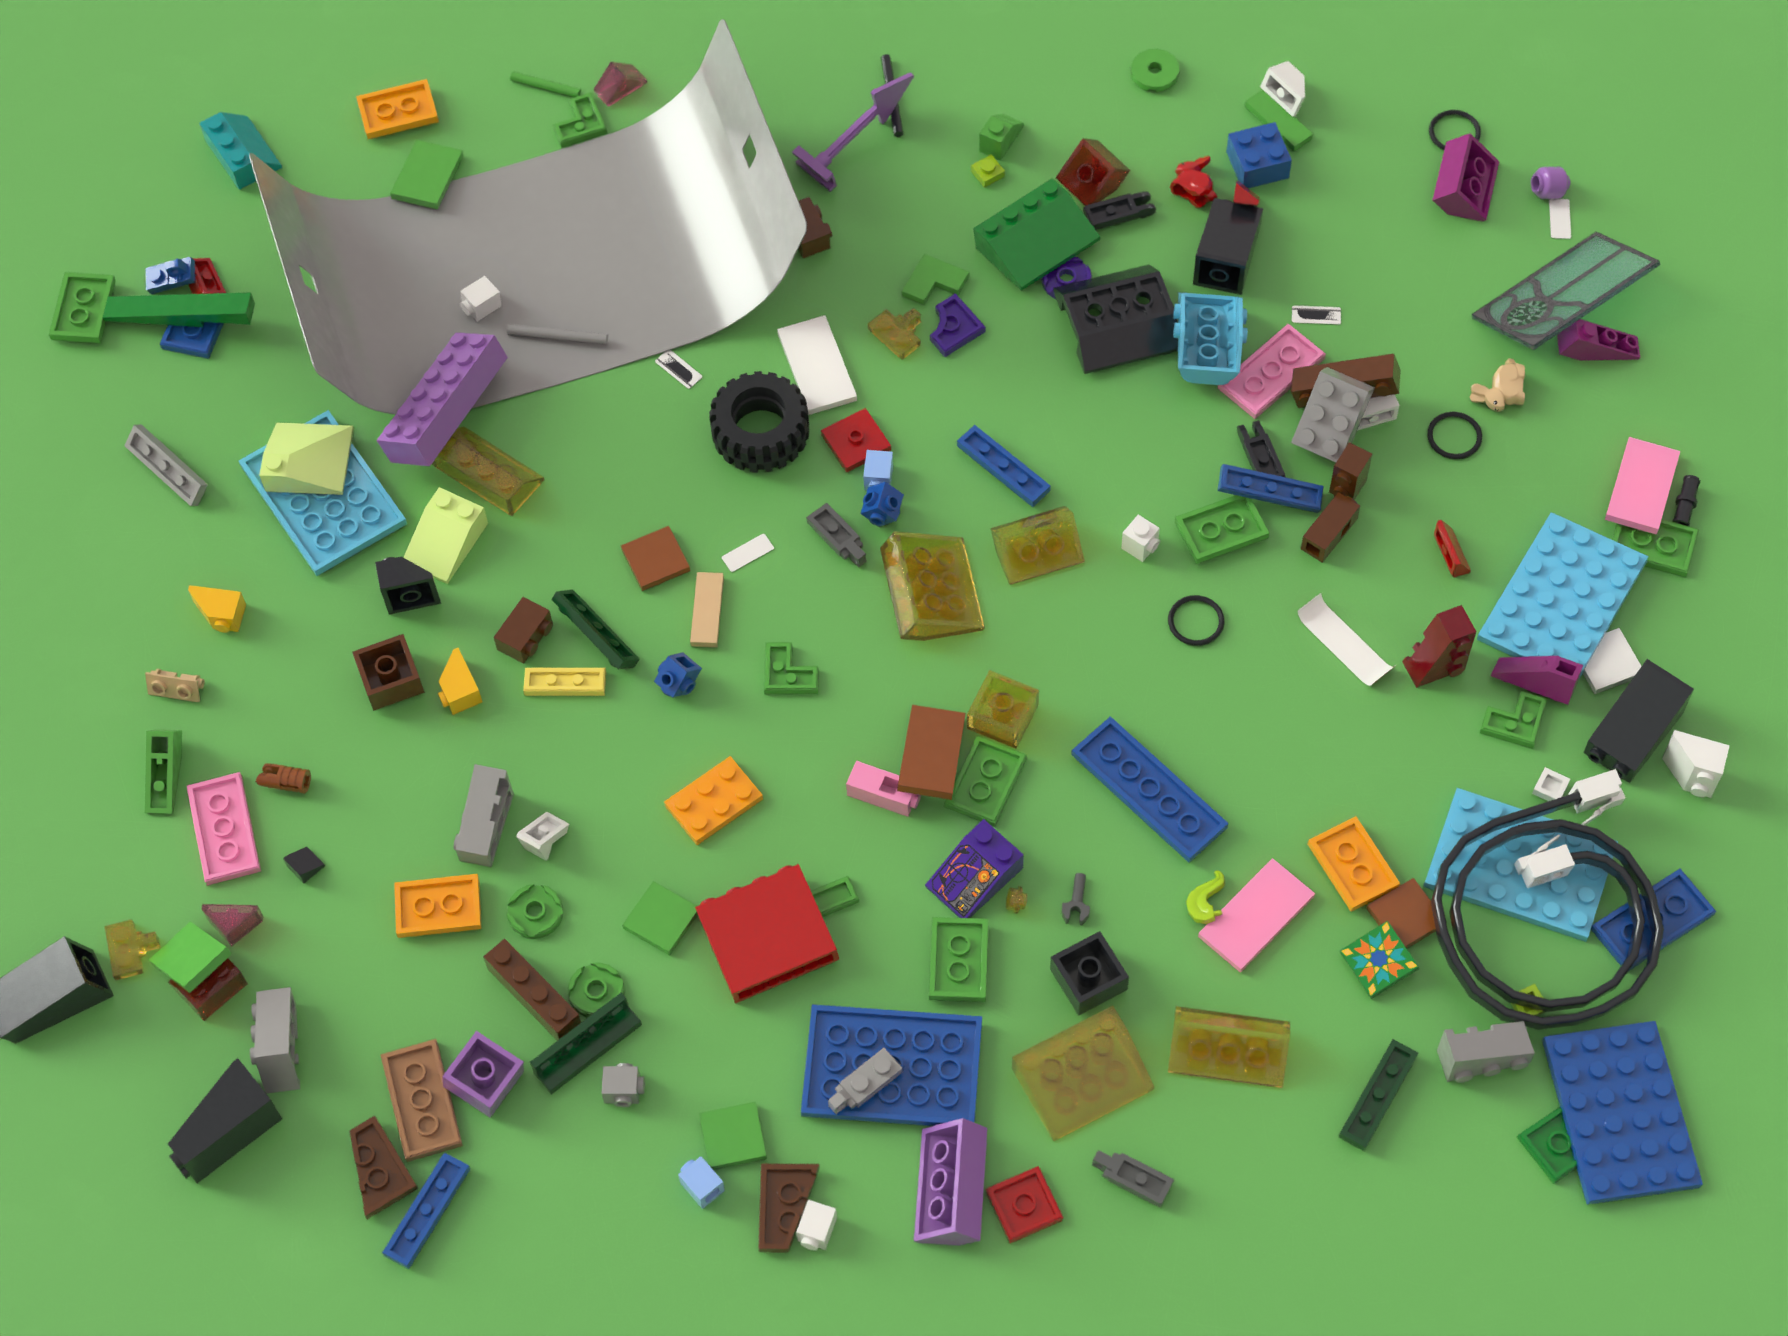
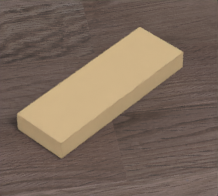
(707, 609)

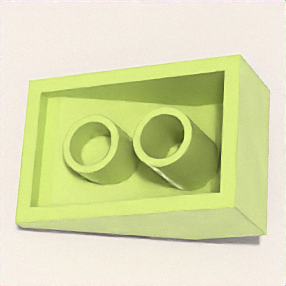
(446, 534)

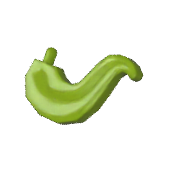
(1197, 902)

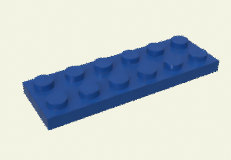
(1149, 789)

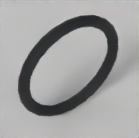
(1452, 112)
(1450, 455)
(1195, 598)

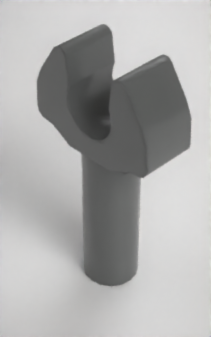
(1076, 903)

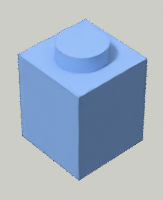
(877, 468)
(701, 1181)

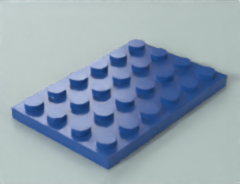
(933, 1049)
(1621, 1112)

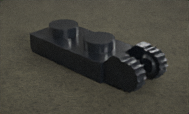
(1119, 210)
(1260, 450)

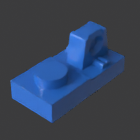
(170, 275)

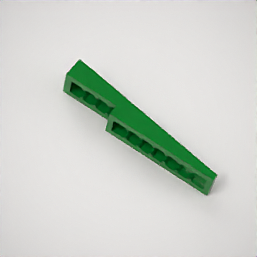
(181, 309)

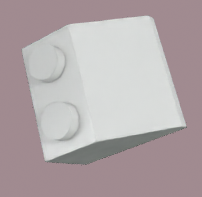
(1696, 762)

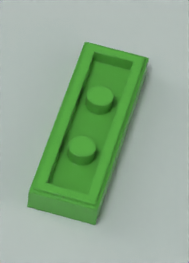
(1269, 111)

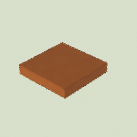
(655, 558)
(1407, 912)

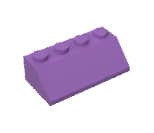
(951, 1183)

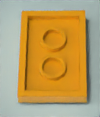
(397, 109)
(713, 800)
(1353, 863)
(437, 905)

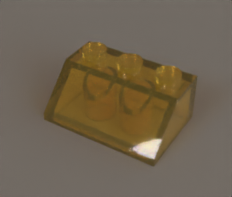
(1038, 544)

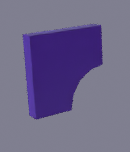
(956, 325)

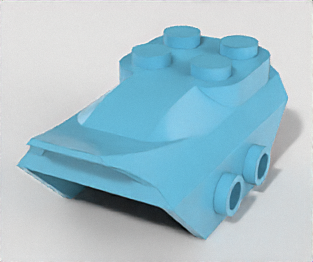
(1209, 337)

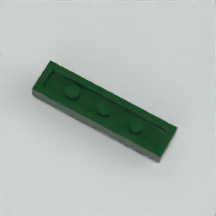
(595, 629)
(1378, 1095)

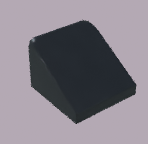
(303, 863)

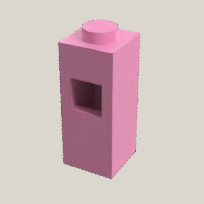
(879, 789)

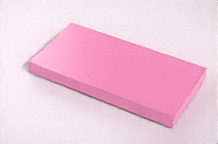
(1270, 370)
(1642, 485)
(223, 828)
(1256, 915)

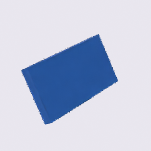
(1680, 908)

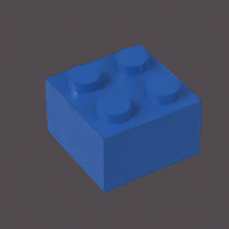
(1259, 155)

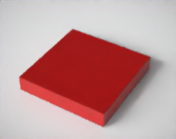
(1024, 1204)

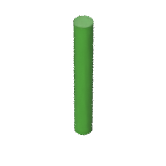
(545, 84)

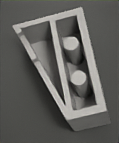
(484, 815)
(275, 1039)
(1484, 1051)

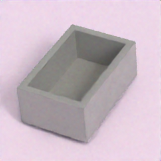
(1332, 414)

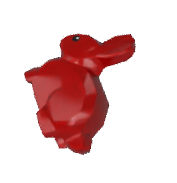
(1193, 183)

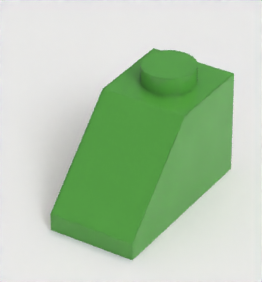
(999, 135)

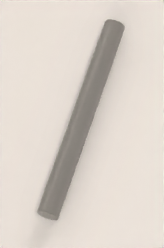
(557, 334)

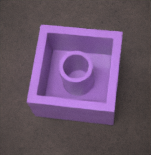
(483, 1074)

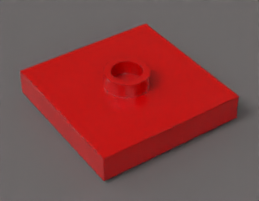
(853, 437)

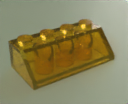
(487, 470)
(1229, 1047)

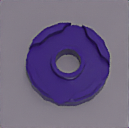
(1073, 267)

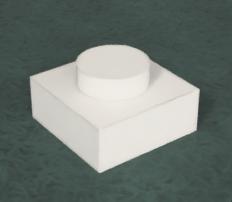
(1551, 785)

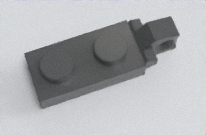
(837, 534)
(1134, 1176)

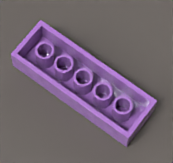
(442, 399)

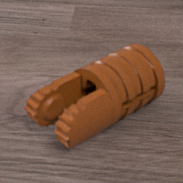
(284, 778)

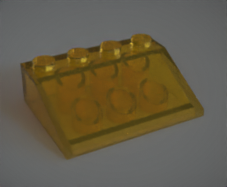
(931, 586)
(1082, 1073)

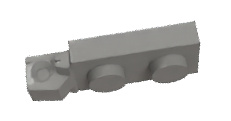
(865, 1081)

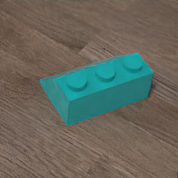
(232, 140)

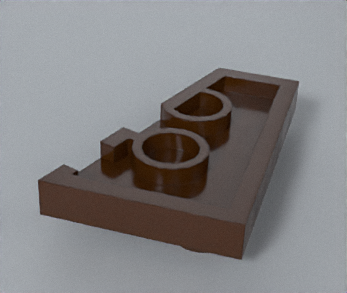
(379, 1168)
(782, 1203)

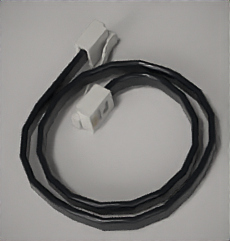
(1545, 867)

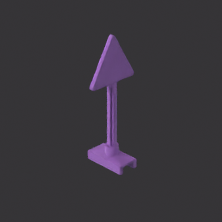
(884, 100)

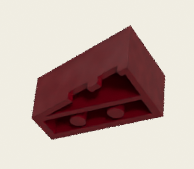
(1444, 648)

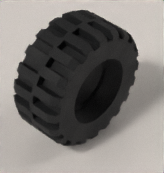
(754, 394)

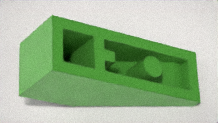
(162, 769)

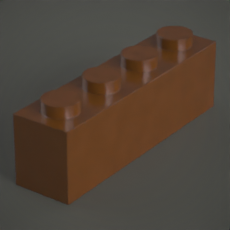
(1375, 371)
(531, 989)

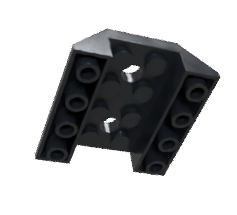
(1125, 328)

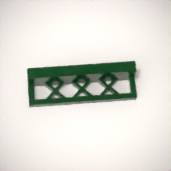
(585, 1043)

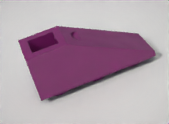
(1596, 342)
(1544, 675)

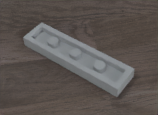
(166, 465)

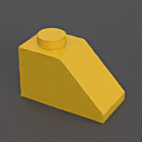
(220, 607)
(458, 685)

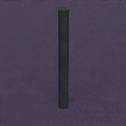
(888, 77)

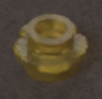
(1016, 899)

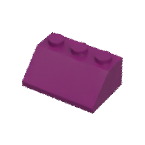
(1466, 178)

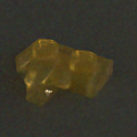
(897, 331)
(128, 947)

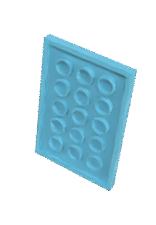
(331, 525)
(1563, 594)
(1494, 883)

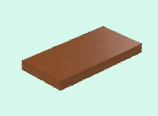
(931, 752)

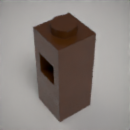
(1330, 527)

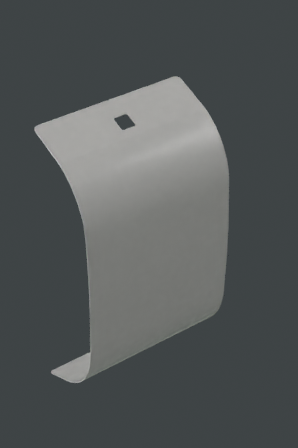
(617, 236)

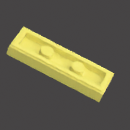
(564, 681)

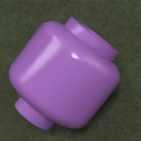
(1550, 182)

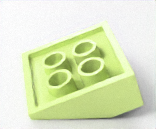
(306, 458)

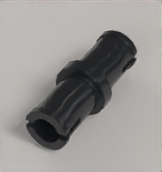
(1686, 500)

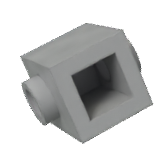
(622, 1084)

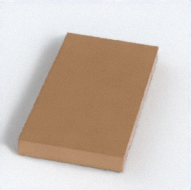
(420, 1101)

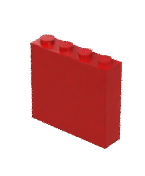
(767, 932)

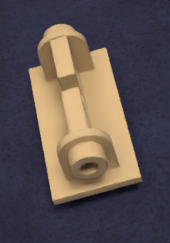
(169, 685)

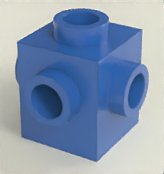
(882, 504)
(677, 675)

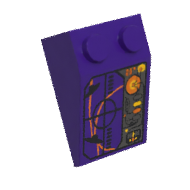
(975, 870)

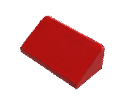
(1244, 195)
(206, 278)
(1451, 549)

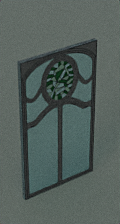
(1565, 290)

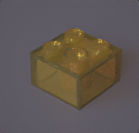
(1002, 709)

